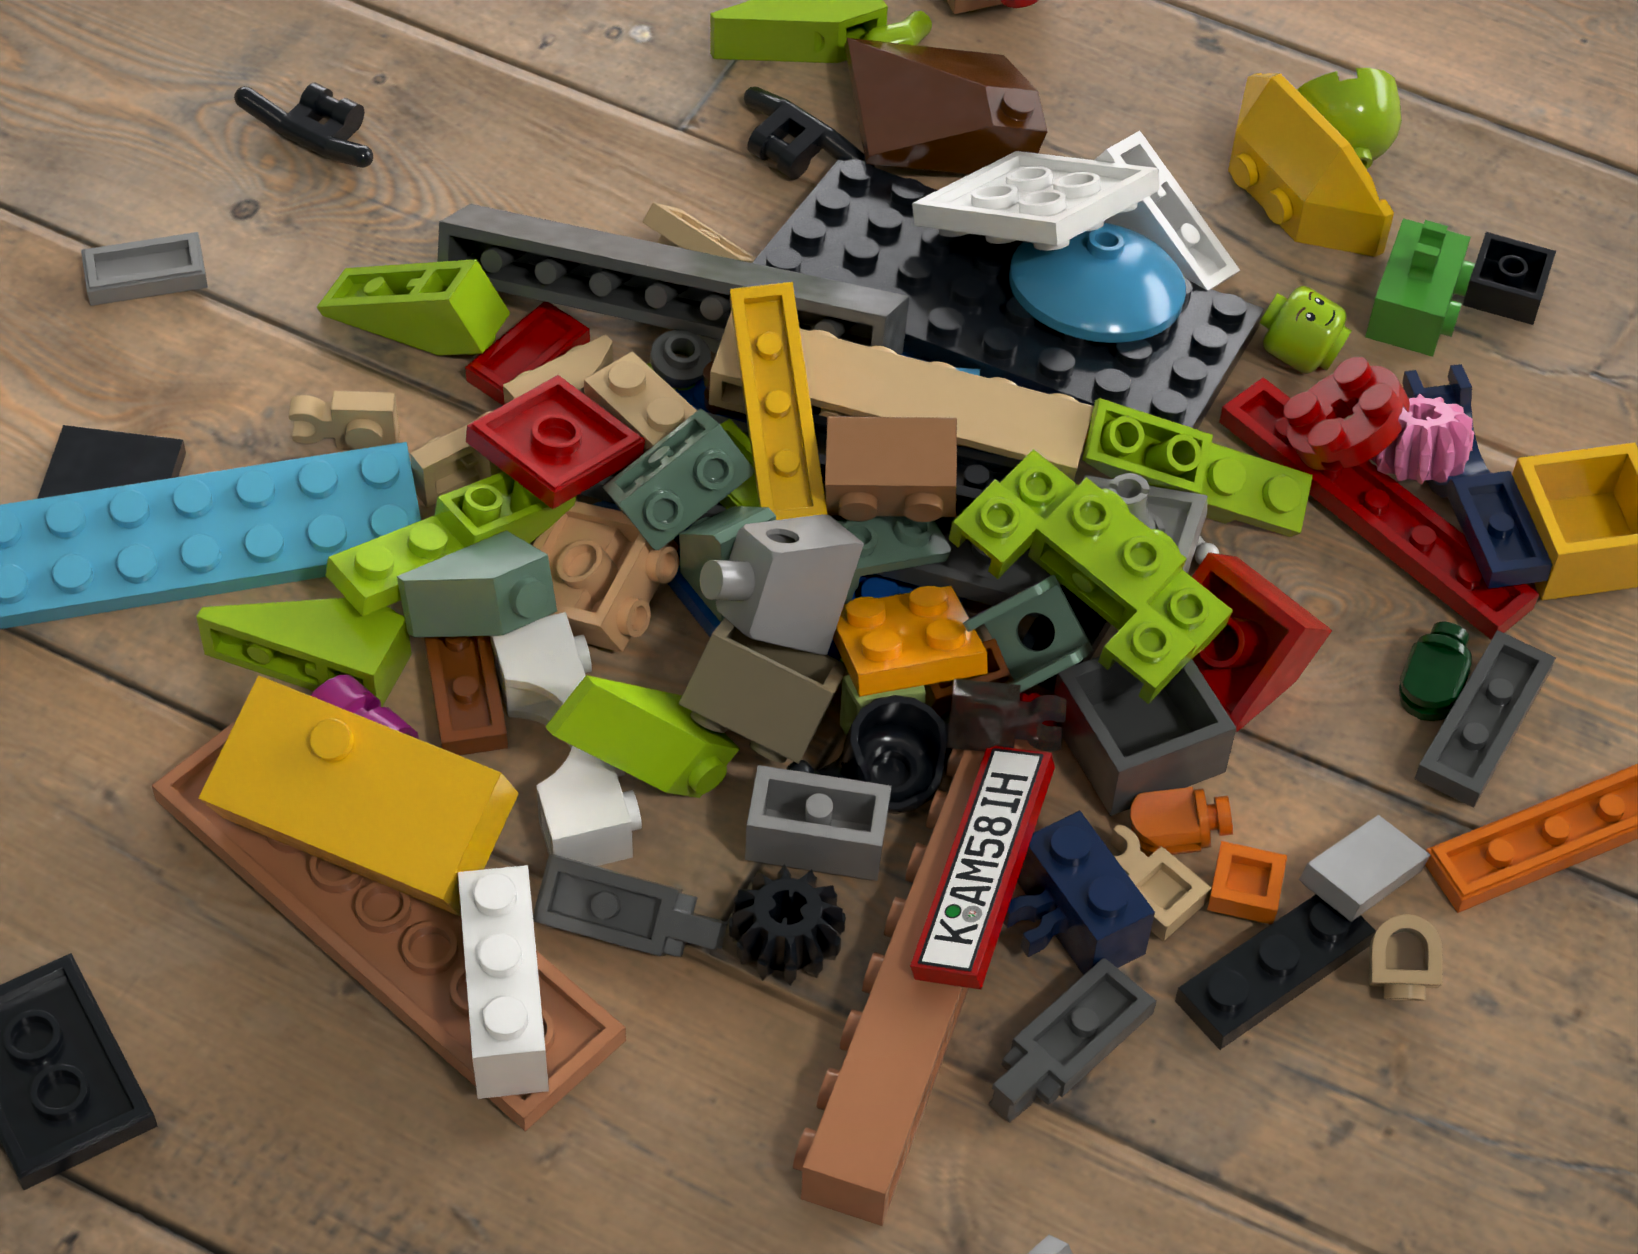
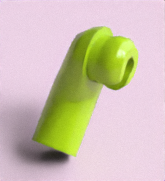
(909, 31)

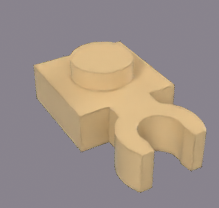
(351, 418)
(1163, 881)

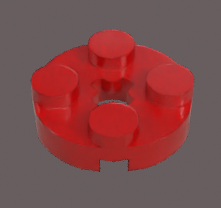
(1317, 416)

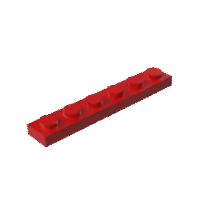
(1384, 516)

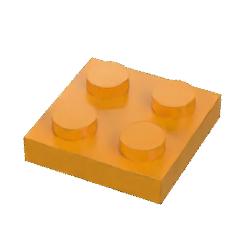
(908, 641)

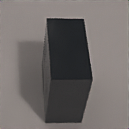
(1509, 278)

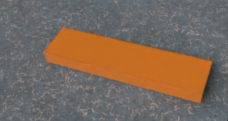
(1537, 840)

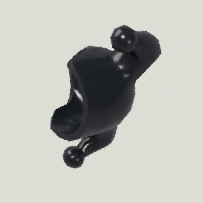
(895, 745)

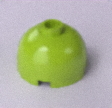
(1359, 108)

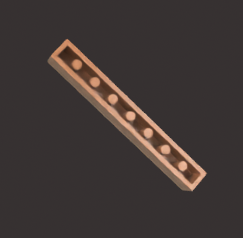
(894, 1043)

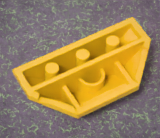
(1305, 171)

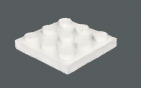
(1036, 199)

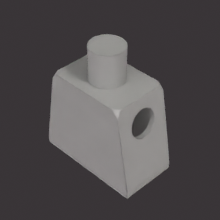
(786, 580)

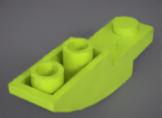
(1188, 461)
(461, 518)

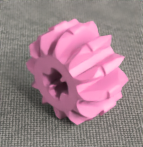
(1431, 443)

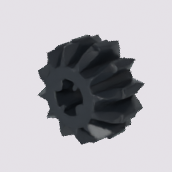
(787, 924)

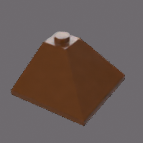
(941, 106)

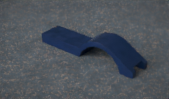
(1487, 502)

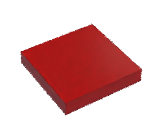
(555, 441)

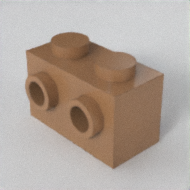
(891, 467)

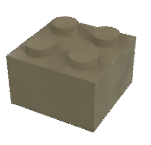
(762, 692)

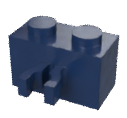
(1080, 897)

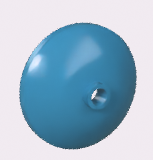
(1100, 286)

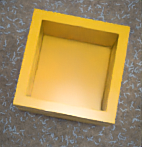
(1585, 517)

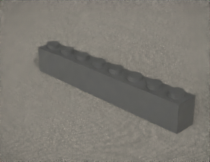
(653, 279)

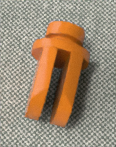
(1178, 820)

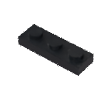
(1271, 969)

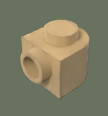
(1405, 958)

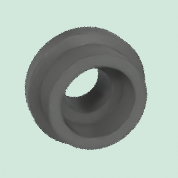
(675, 370)

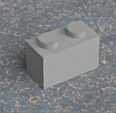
(817, 822)

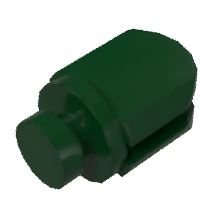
(1435, 672)

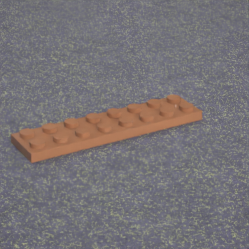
(393, 944)

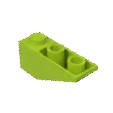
(792, 29)

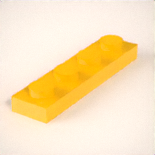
(777, 400)

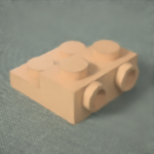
(605, 573)

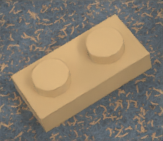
(686, 232)
(638, 398)

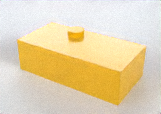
(358, 794)

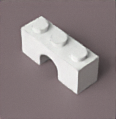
(502, 982)

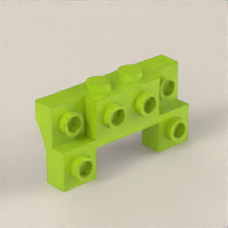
(1102, 557)

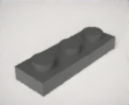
(1485, 718)

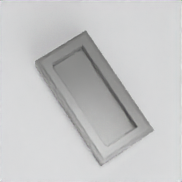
(144, 268)
(1364, 867)

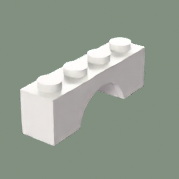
(582, 802)

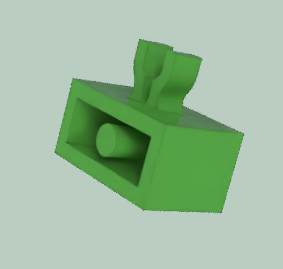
(1419, 287)

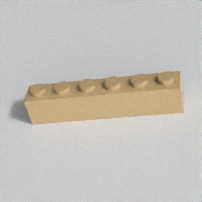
(878, 382)

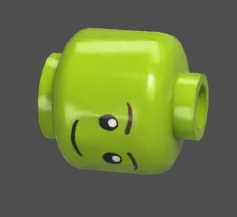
(1304, 329)

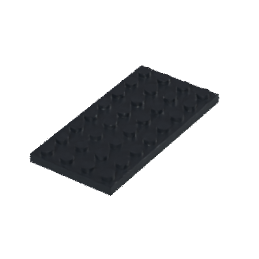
(964, 312)

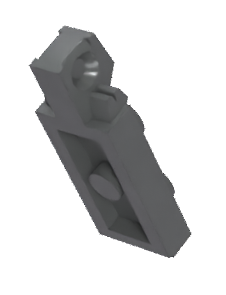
(622, 909)
(1070, 1038)

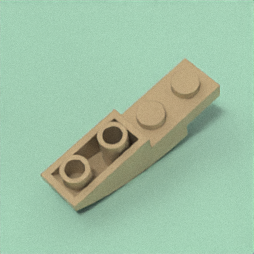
(452, 463)

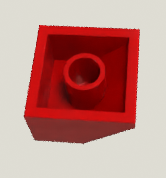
(1263, 642)

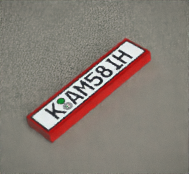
(983, 867)

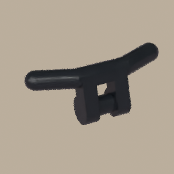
(303, 122)
(809, 134)

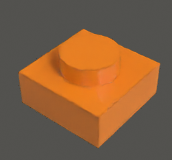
(1247, 882)

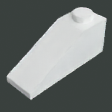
(1171, 219)

